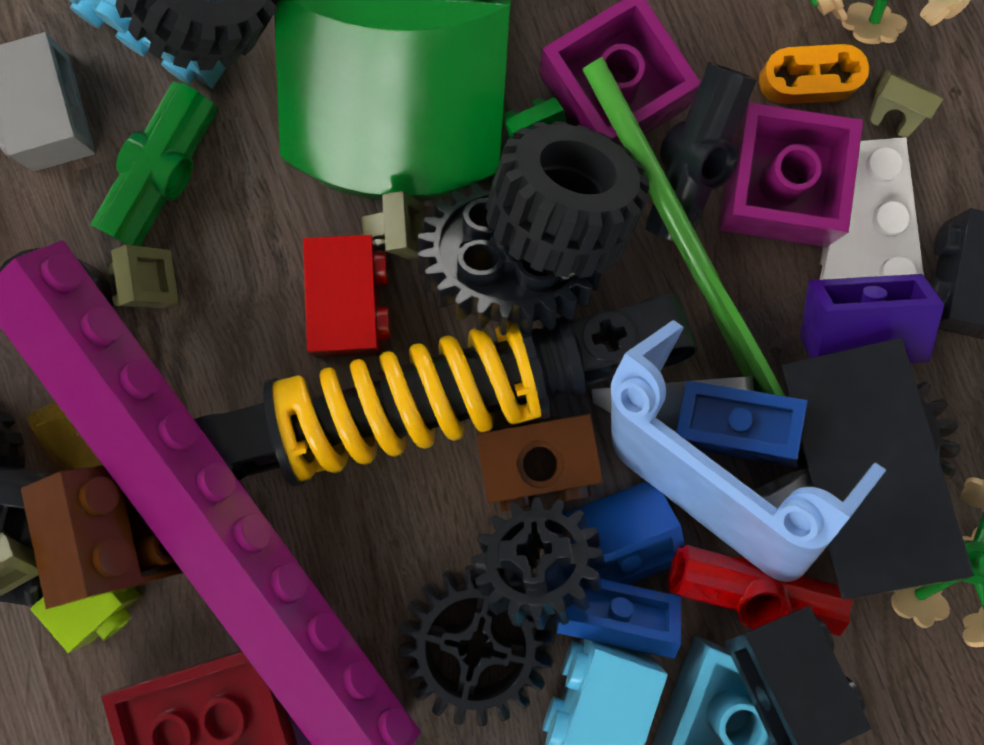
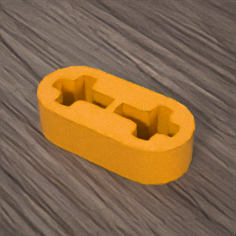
(813, 64)

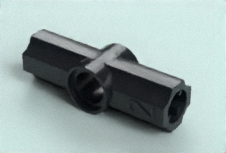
(701, 148)

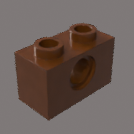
(569, 442)

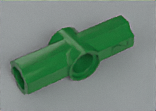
(155, 164)

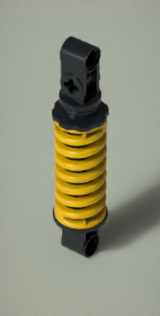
(442, 391)

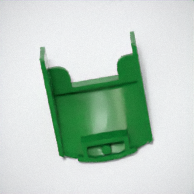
(392, 93)

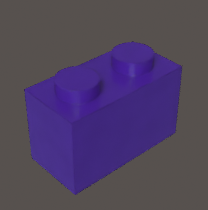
(870, 311)

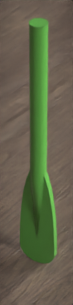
(731, 324)

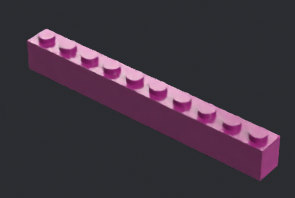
(194, 502)

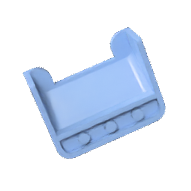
(773, 539)

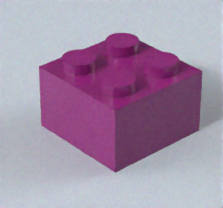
(641, 59)
(792, 176)

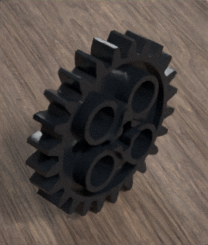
(484, 280)

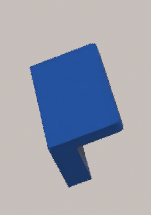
(742, 423)
(634, 533)
(628, 619)

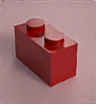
(344, 296)

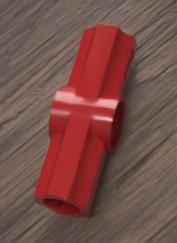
(750, 592)

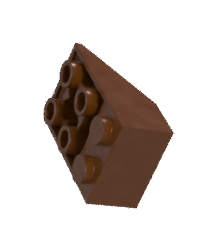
(90, 537)

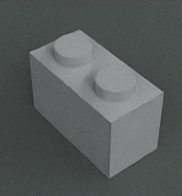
(40, 105)

